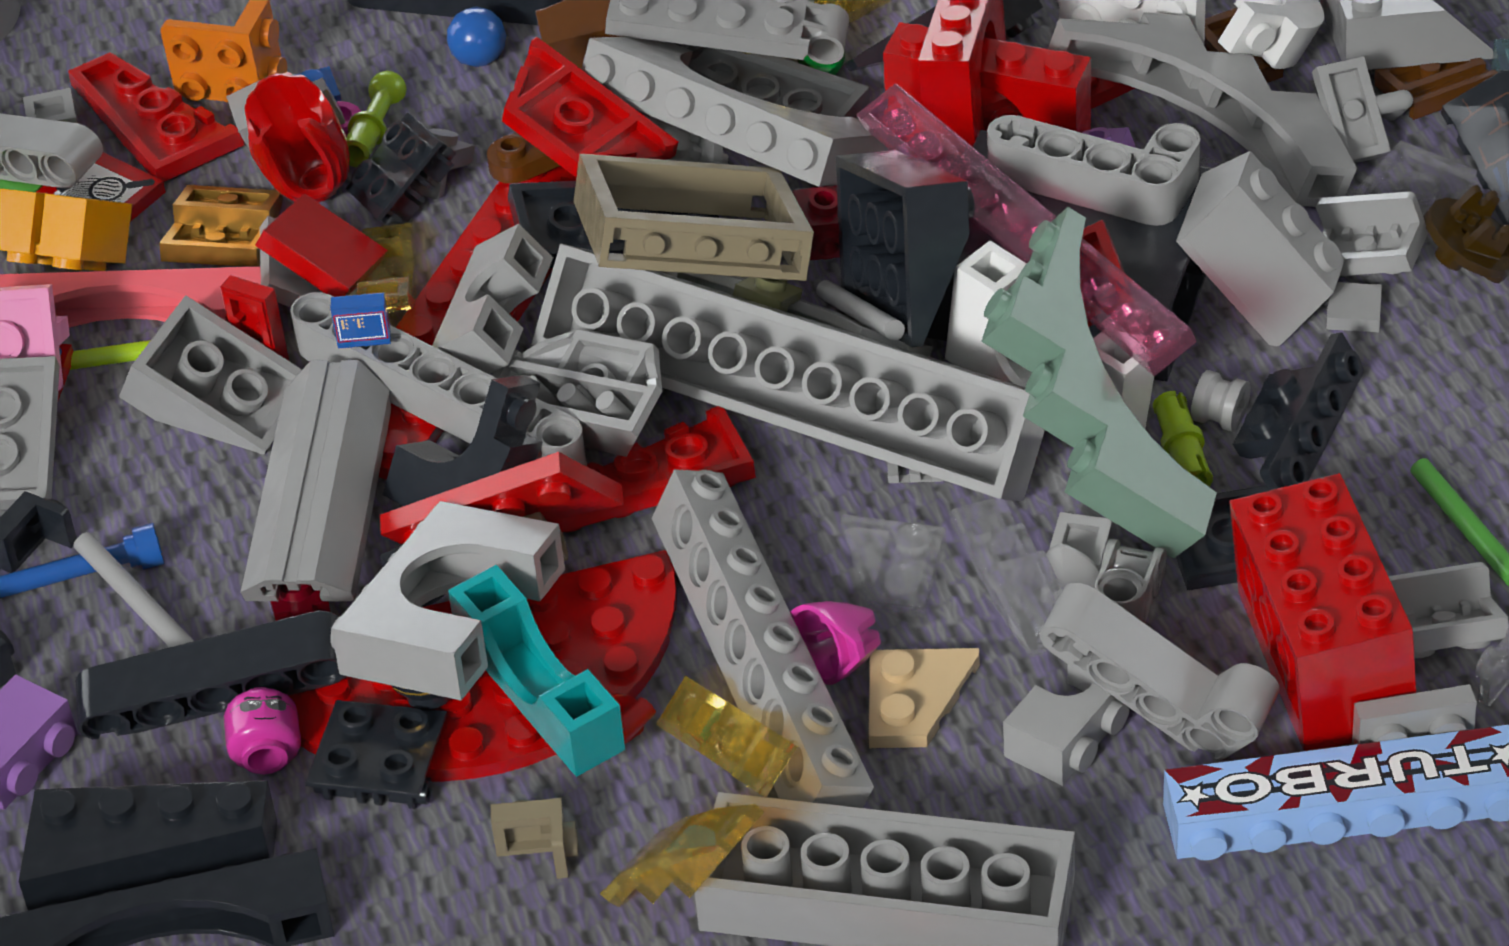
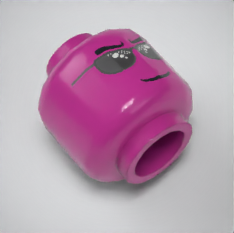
(262, 730)

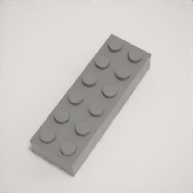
(888, 879)

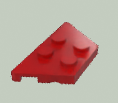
(574, 114)

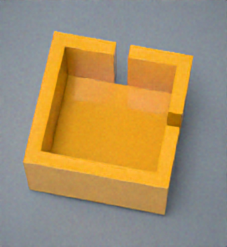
(63, 230)

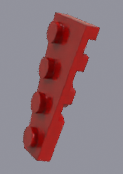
(152, 120)
(647, 470)
(546, 485)

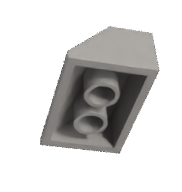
(1259, 247)

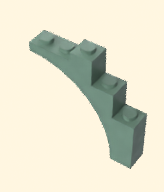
(1071, 396)

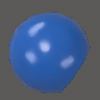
(476, 37)

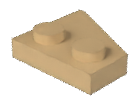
(913, 692)

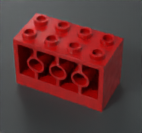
(1320, 606)

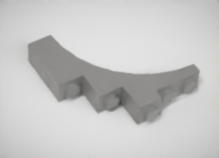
(1226, 89)

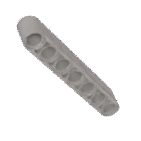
(428, 380)

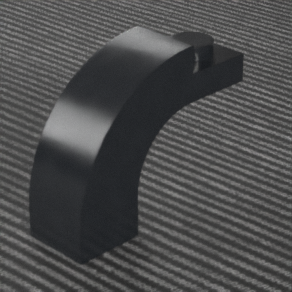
(498, 445)

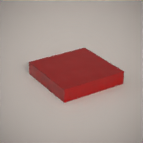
(321, 247)

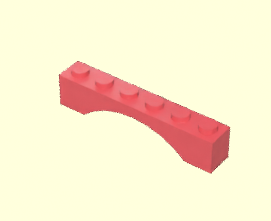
(132, 293)

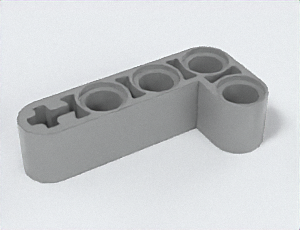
(1097, 172)
(1156, 675)

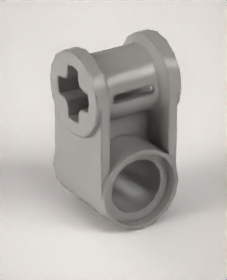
(1131, 576)

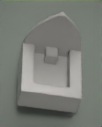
(1079, 547)

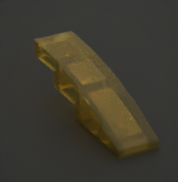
(682, 854)

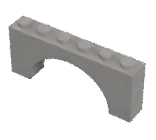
(659, 83)

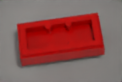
(255, 312)

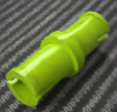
(1180, 435)

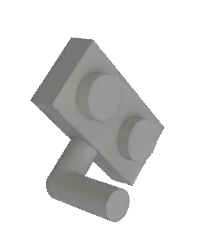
(1355, 110)

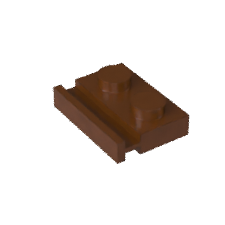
(1433, 83)

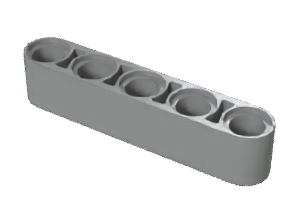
(46, 151)

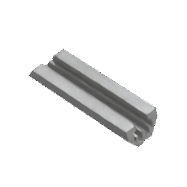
(320, 483)

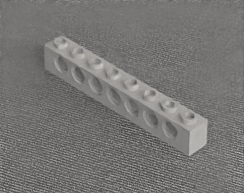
(757, 638)

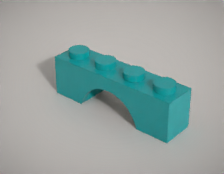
(566, 709)

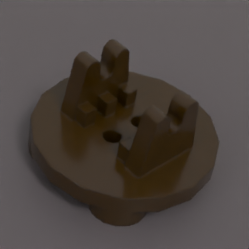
(1469, 234)

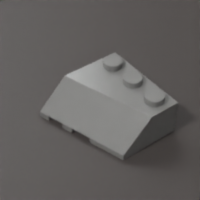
(1400, 33)

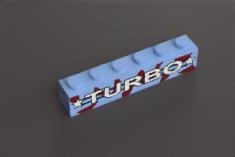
(1338, 793)

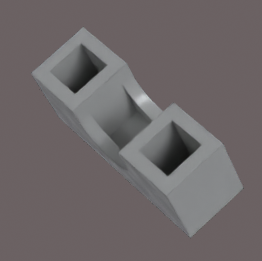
(495, 281)
(1062, 732)

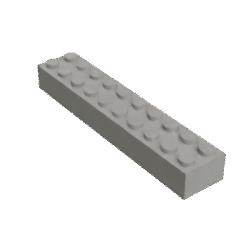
(805, 374)

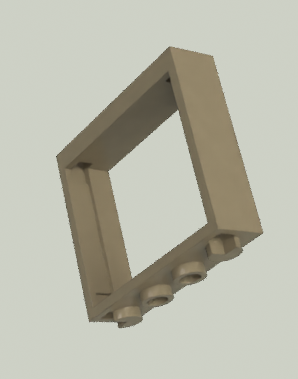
(692, 242)

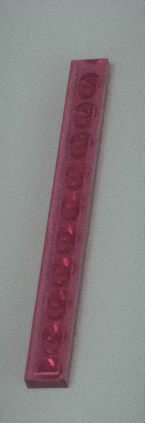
(1011, 216)

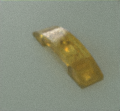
(397, 270)
(727, 736)

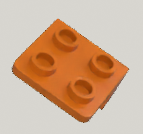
(222, 59)

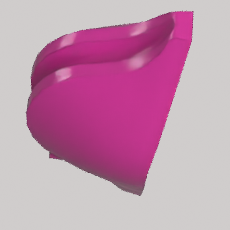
(836, 636)

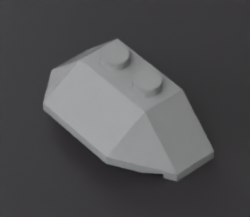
(597, 380)

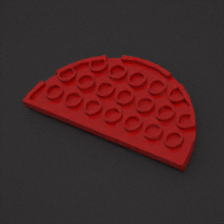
(593, 619)

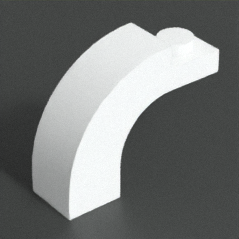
(1273, 29)

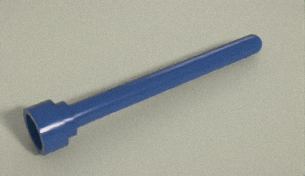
(137, 549)

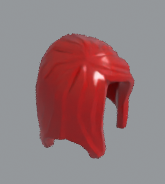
(296, 137)

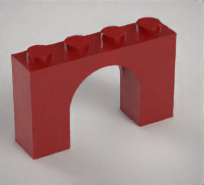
(952, 62)
(1038, 81)

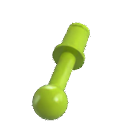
(367, 126)

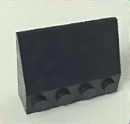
(900, 234)

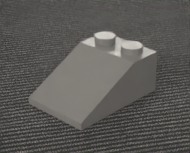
(210, 379)

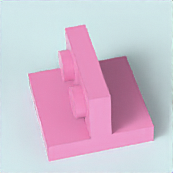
(30, 324)

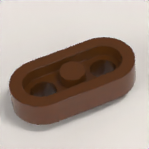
(516, 159)

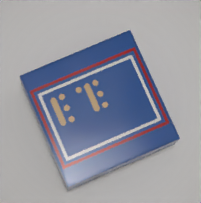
(360, 320)

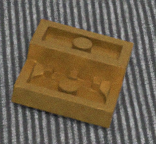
(218, 225)

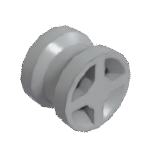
(1220, 400)

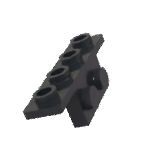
(1299, 414)

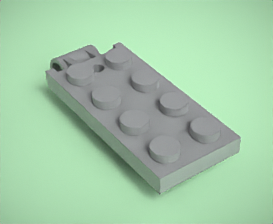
(747, 26)

